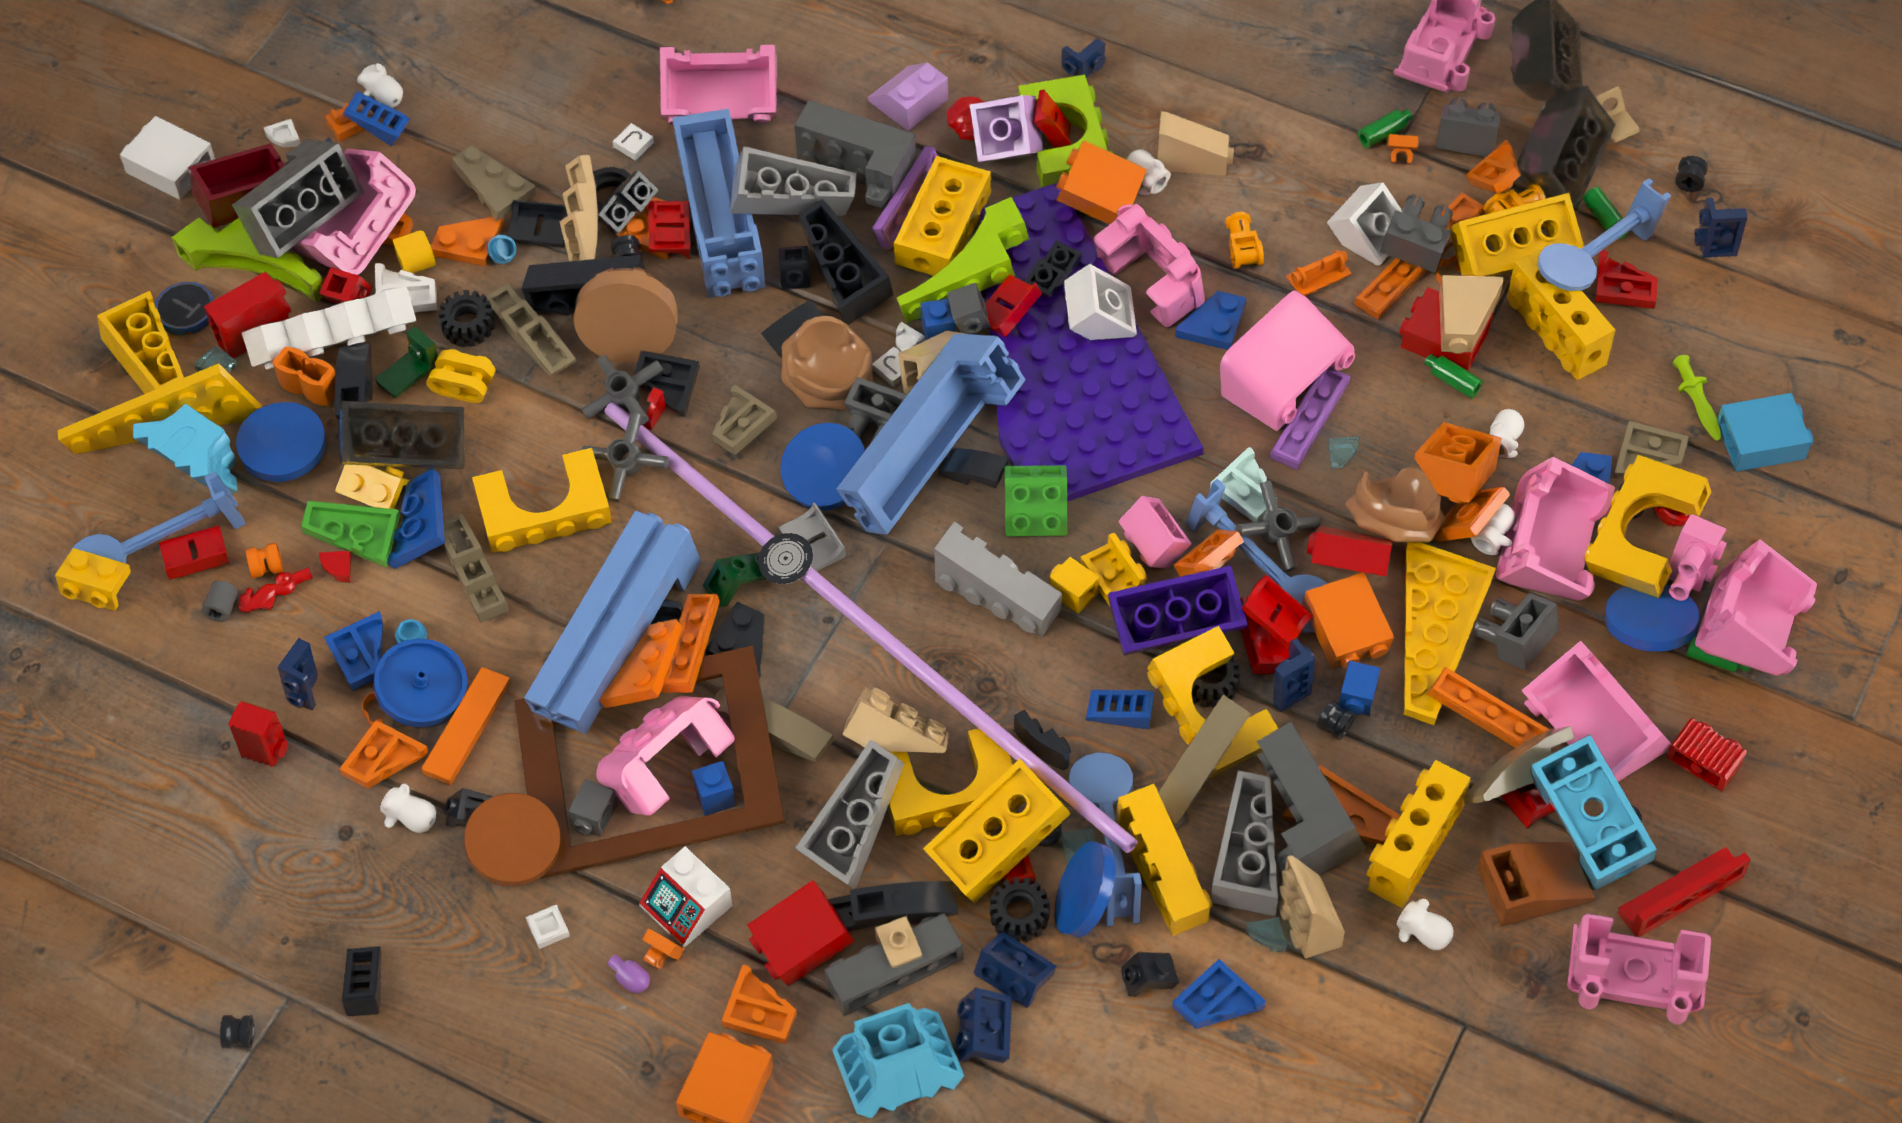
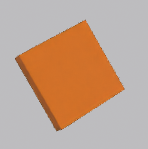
(1469, 518)

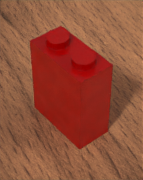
(244, 308)
(1423, 331)
(1350, 550)
(799, 934)

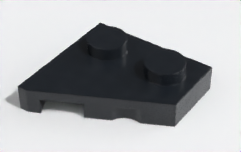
(675, 380)
(739, 630)

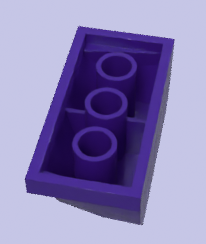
(1176, 610)

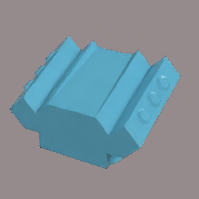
(191, 444)
(896, 1059)

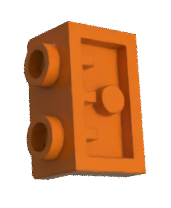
(1210, 553)

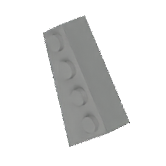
(787, 185)
(994, 582)
(852, 816)
(1247, 857)

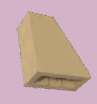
(1192, 147)
(1465, 309)
(919, 357)

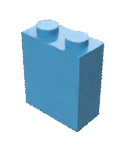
(1764, 432)

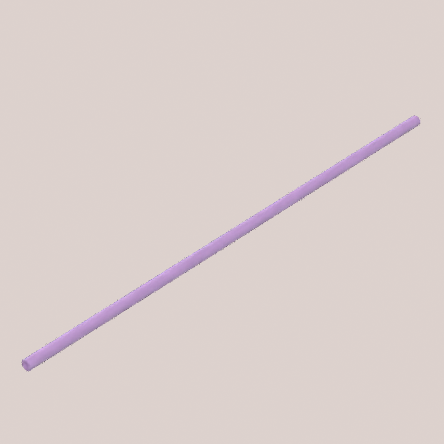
(887, 641)

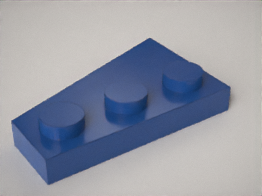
(422, 519)

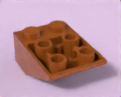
(1532, 880)

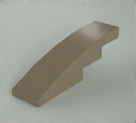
(530, 330)
(473, 569)
(787, 729)
(1202, 757)
(1514, 768)

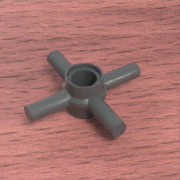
(622, 388)
(634, 460)
(1278, 526)

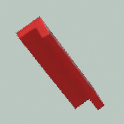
(1683, 891)

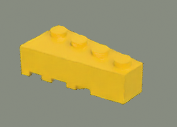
(140, 342)
(1163, 860)

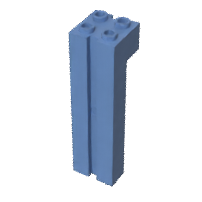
(725, 241)
(926, 426)
(612, 619)

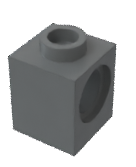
(968, 309)
(592, 808)

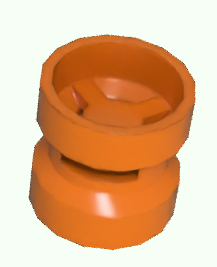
(257, 563)

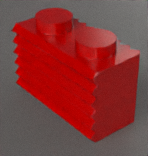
(258, 733)
(1706, 754)

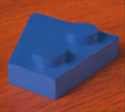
(358, 649)
(1217, 997)

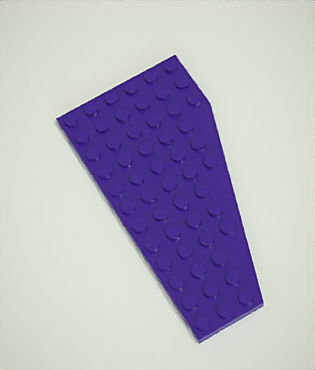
(1082, 400)

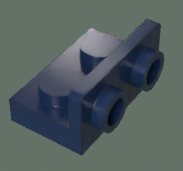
(1719, 230)
(299, 675)
(1294, 676)
(1013, 968)
(984, 1026)

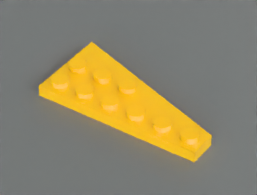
(209, 392)
(1440, 613)

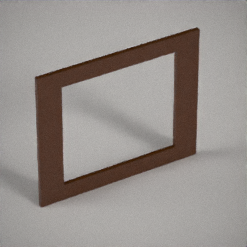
(754, 759)

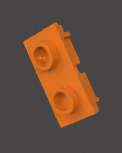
(1320, 273)

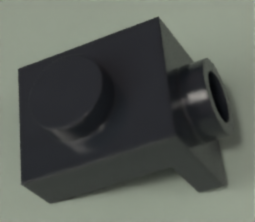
(1149, 971)

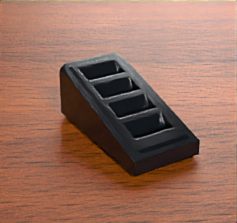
(367, 1000)

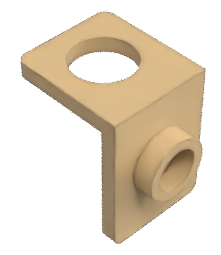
(1624, 123)
(898, 942)

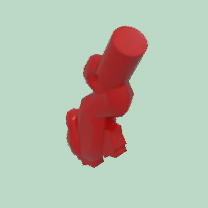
(264, 597)

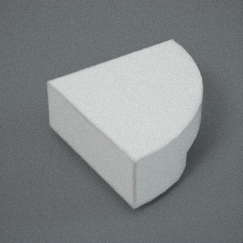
(283, 134)
(907, 337)

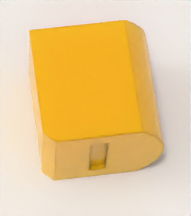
(414, 252)

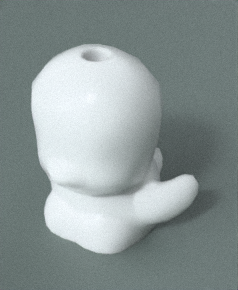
(380, 85)
(1156, 175)
(1509, 427)
(1492, 535)
(412, 811)
(1427, 927)

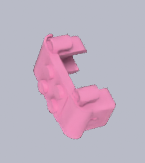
(1442, 43)
(1134, 235)
(625, 766)
(1638, 968)

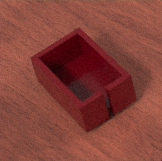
(229, 178)

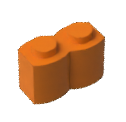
(305, 376)

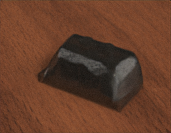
(1545, 50)
(1566, 144)
(402, 435)

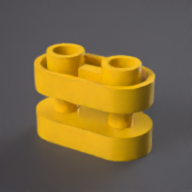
(461, 376)

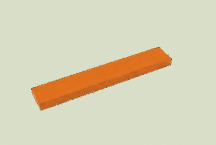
(1400, 275)

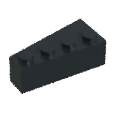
(847, 267)
(557, 285)

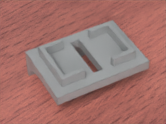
(812, 526)

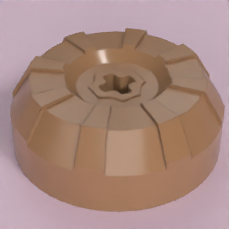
(625, 314)

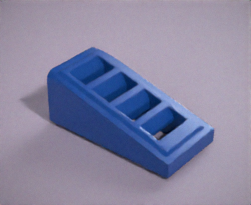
(381, 110)
(1129, 718)

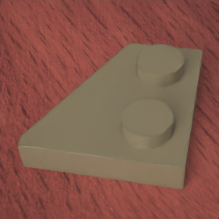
(742, 421)
(1650, 443)

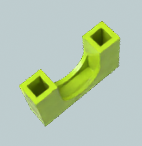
(1076, 102)

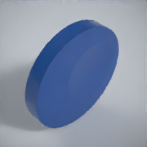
(281, 441)
(818, 463)
(1651, 621)
(420, 682)
(1085, 889)

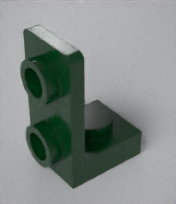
(411, 366)
(730, 573)

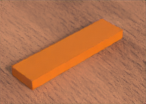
(697, 623)
(1484, 709)
(466, 726)

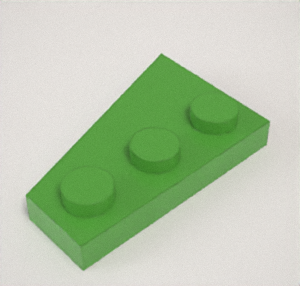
(353, 528)

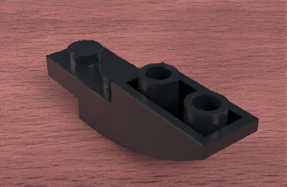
(353, 376)
(890, 902)

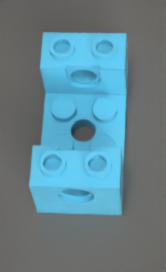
(1609, 842)

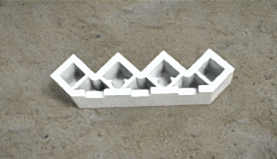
(331, 326)

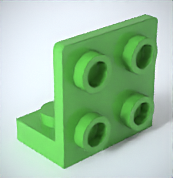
(1036, 500)

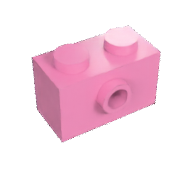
(1154, 533)

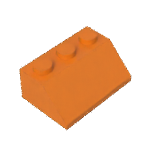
(1458, 461)

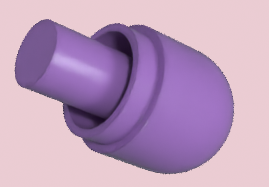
(630, 974)

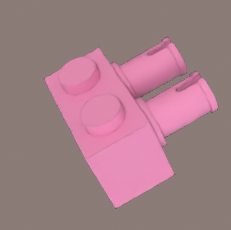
(1694, 556)

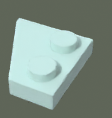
(1243, 486)

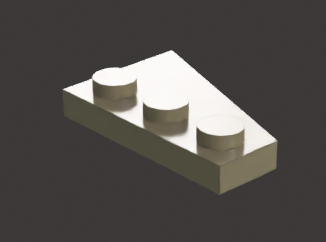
(491, 181)

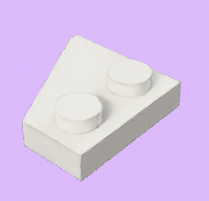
(420, 288)

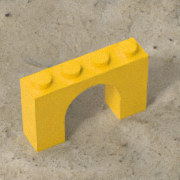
(1645, 486)
(513, 527)
(1174, 676)
(917, 808)

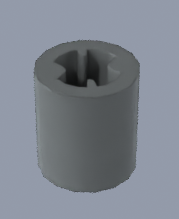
(220, 601)

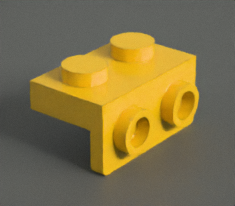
(372, 485)
(1114, 567)
(91, 578)

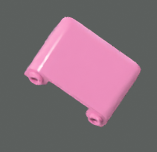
(718, 82)
(361, 227)
(1282, 359)
(1552, 530)
(1755, 610)
(1589, 699)

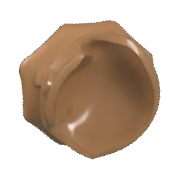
(824, 362)
(1398, 507)

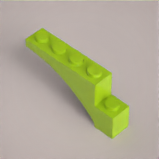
(232, 248)
(980, 262)

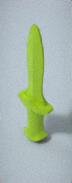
(1694, 388)

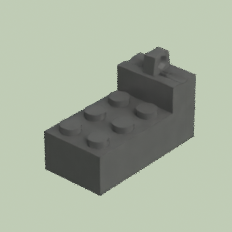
(858, 145)
(298, 197)
(1323, 828)

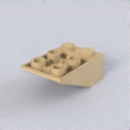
(893, 725)
(1309, 910)

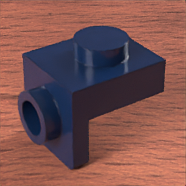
(1085, 62)

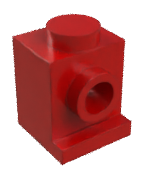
(343, 287)

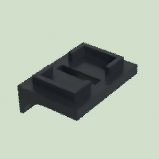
(525, 221)

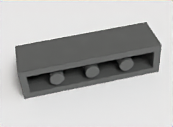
(870, 977)

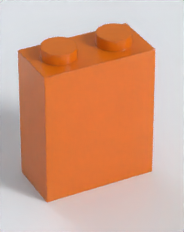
(1099, 182)
(1348, 621)
(724, 1081)

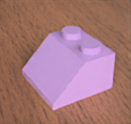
(912, 94)
(1005, 128)

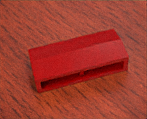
(1262, 649)

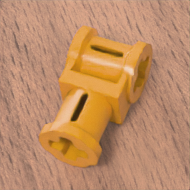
(1512, 199)
(1244, 243)

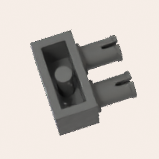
(1467, 128)
(1415, 239)
(871, 405)
(1525, 628)

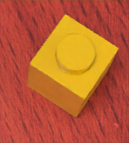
(1075, 583)

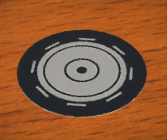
(785, 558)

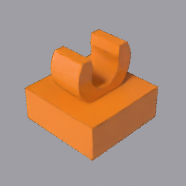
(342, 125)
(1404, 144)
(660, 949)

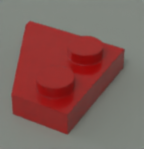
(1624, 284)

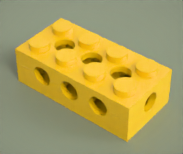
(1497, 228)
(938, 234)
(1562, 318)
(977, 822)
(1417, 833)

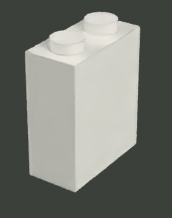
(163, 155)

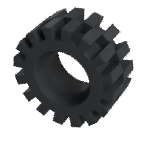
(466, 331)
(1214, 692)
(1019, 892)

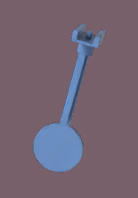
(1574, 267)
(220, 501)
(1209, 510)
(1103, 780)

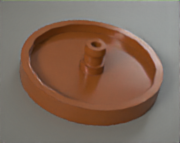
(512, 839)

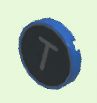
(183, 307)

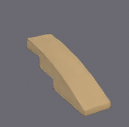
(580, 225)

